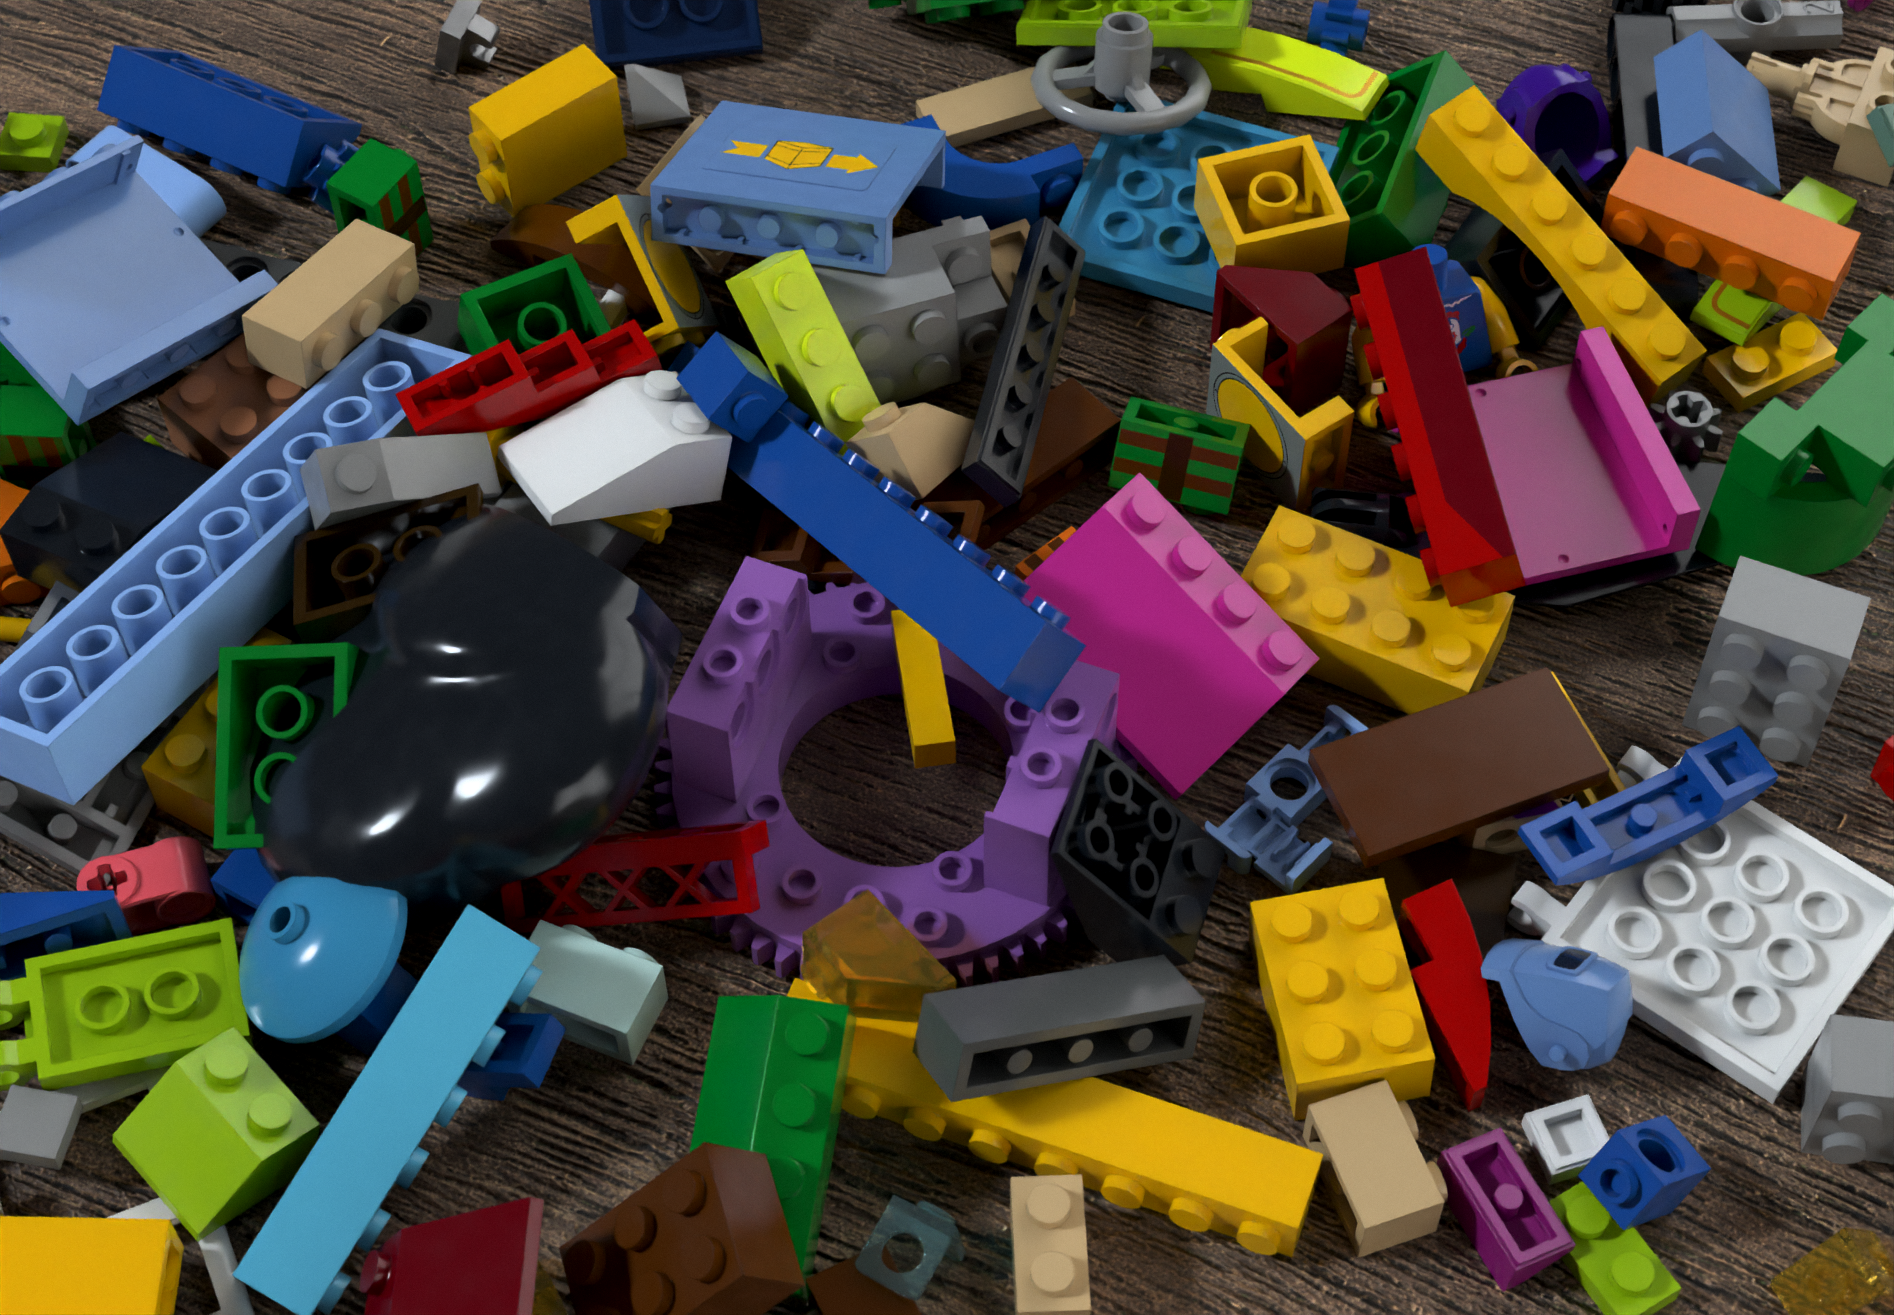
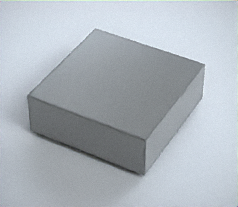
(37, 1126)

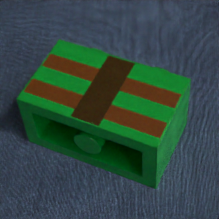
(384, 191)
(37, 436)
(1181, 453)

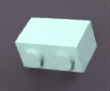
(595, 990)

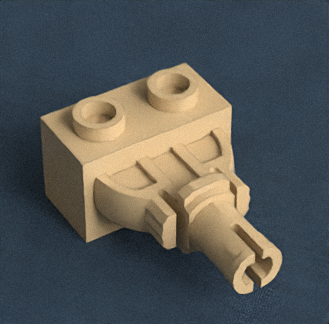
(1836, 104)

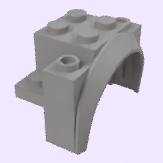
(924, 314)

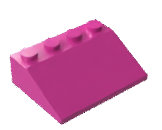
(1178, 626)

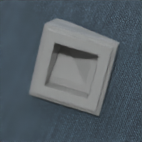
(656, 97)

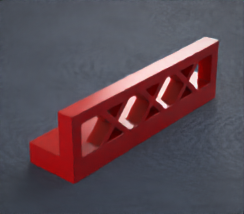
(639, 852)

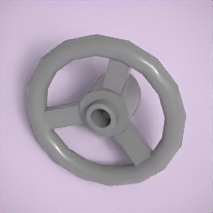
(1121, 73)

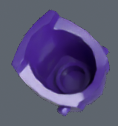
(1563, 110)

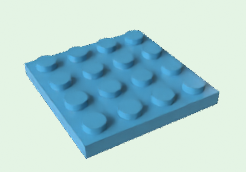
(1139, 210)

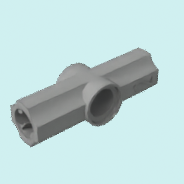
(1762, 25)

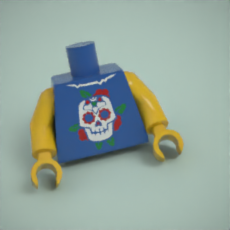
(1477, 325)

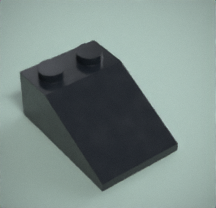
(97, 510)

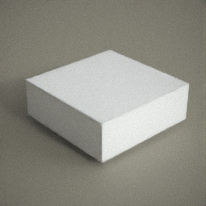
(1565, 1137)

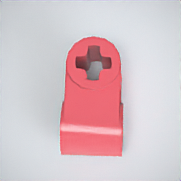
(155, 883)

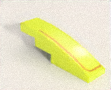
(1293, 76)

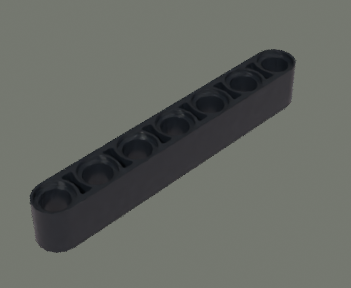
(1636, 122)

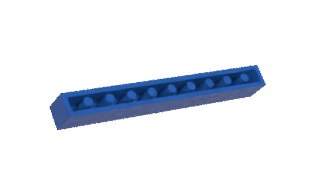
(906, 553)

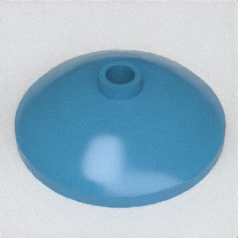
(318, 955)

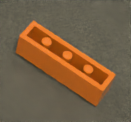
(1729, 233)

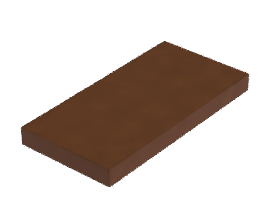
(1457, 766)

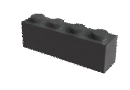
(1057, 1027)

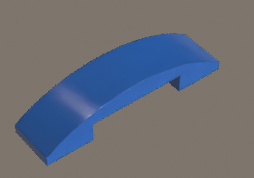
(1651, 815)

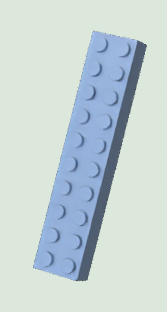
(193, 584)

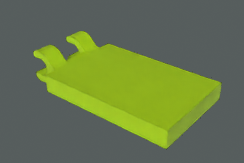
(121, 1006)

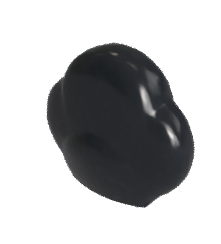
(485, 726)

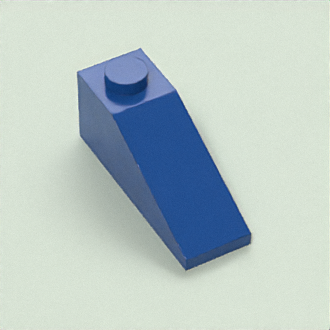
(54, 923)

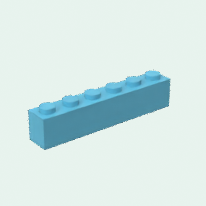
(387, 1114)

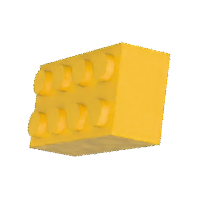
(1374, 614)

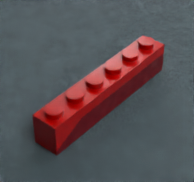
(1438, 430)

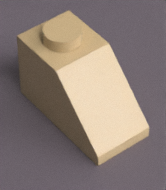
(913, 444)

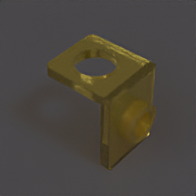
(1837, 1276)

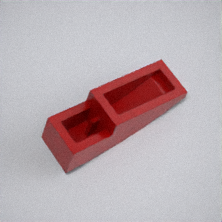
(1450, 986)

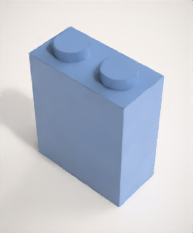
(1716, 115)

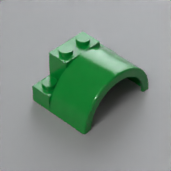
(1844, 432)

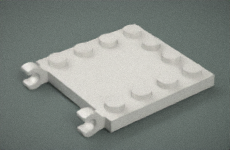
(1728, 936)

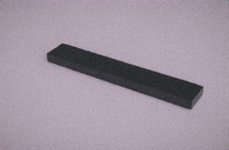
(1024, 363)

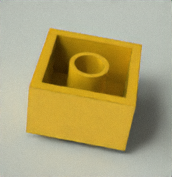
(1272, 208)

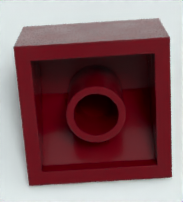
(1304, 331)

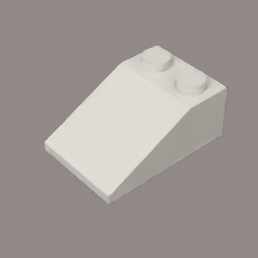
(621, 453)

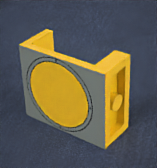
(663, 266)
(1281, 448)

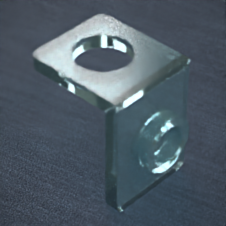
(921, 1222)

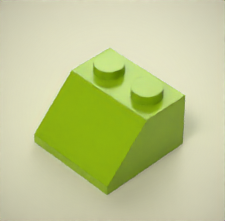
(217, 1134)

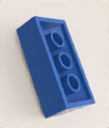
(219, 115)

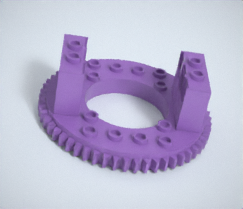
(779, 667)

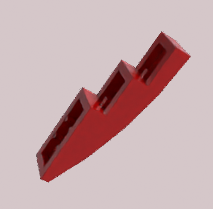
(512, 389)

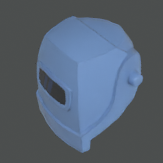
(1563, 1000)

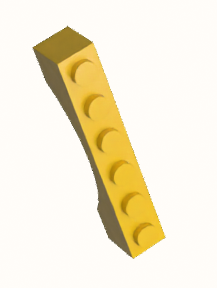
(1494, 168)

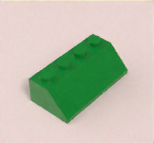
(1381, 177)
(779, 1091)

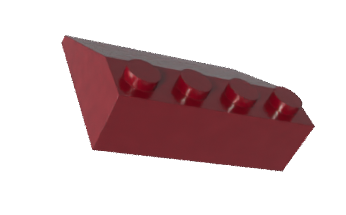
(458, 1264)

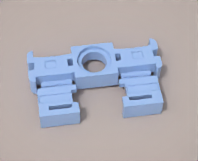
(1274, 839)

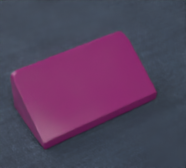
(1502, 1208)

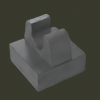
(466, 38)

